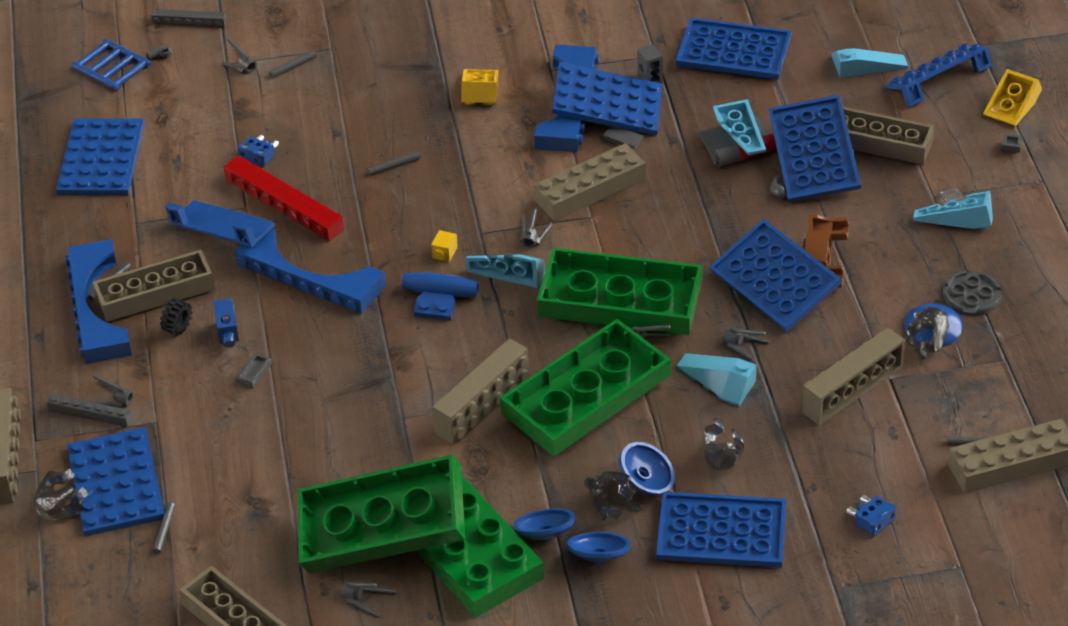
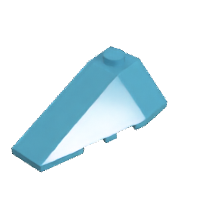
(861, 62)
(741, 125)
(967, 213)
(510, 268)
(724, 376)

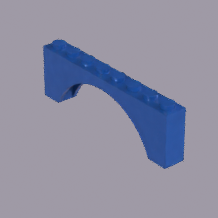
(565, 132)
(349, 290)
(98, 338)

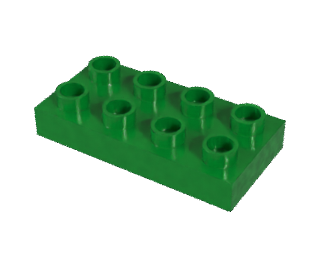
(619, 287)
(585, 387)
(380, 514)
(489, 562)

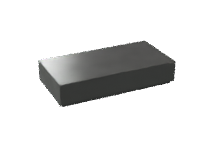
(622, 136)
(254, 370)

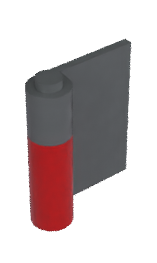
(726, 150)

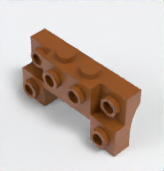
(820, 238)

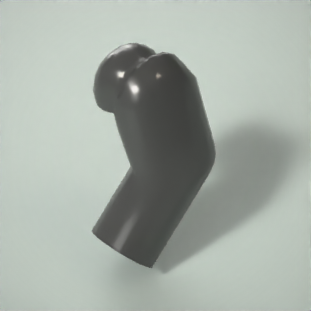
(161, 51)
(777, 189)

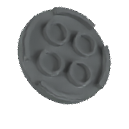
(972, 293)

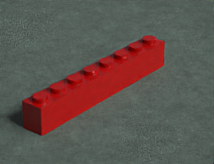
(284, 198)

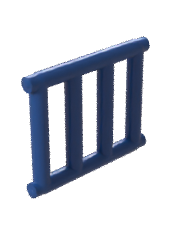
(117, 50)

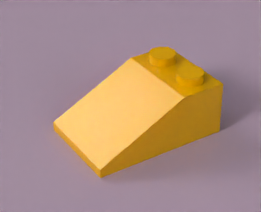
(479, 86)
(1013, 97)

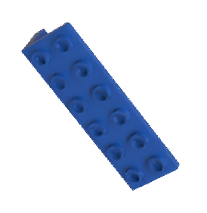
(910, 81)
(219, 222)

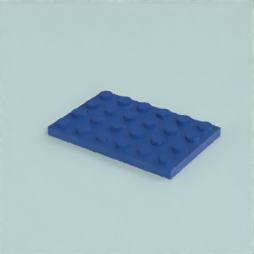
(734, 48)
(607, 98)
(814, 148)
(100, 157)
(775, 275)
(119, 481)
(721, 529)

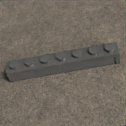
(185, 17)
(89, 410)

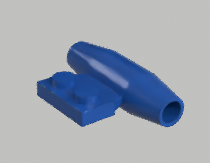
(438, 293)

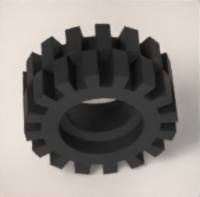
(176, 316)

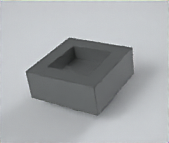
(1011, 142)

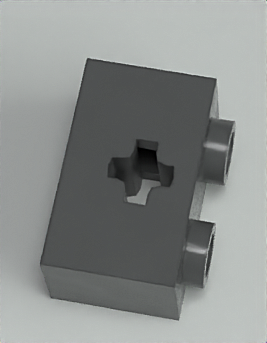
(650, 64)

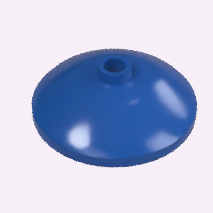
(925, 334)
(647, 467)
(544, 524)
(598, 546)

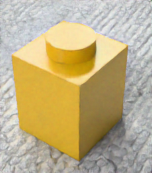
(444, 246)

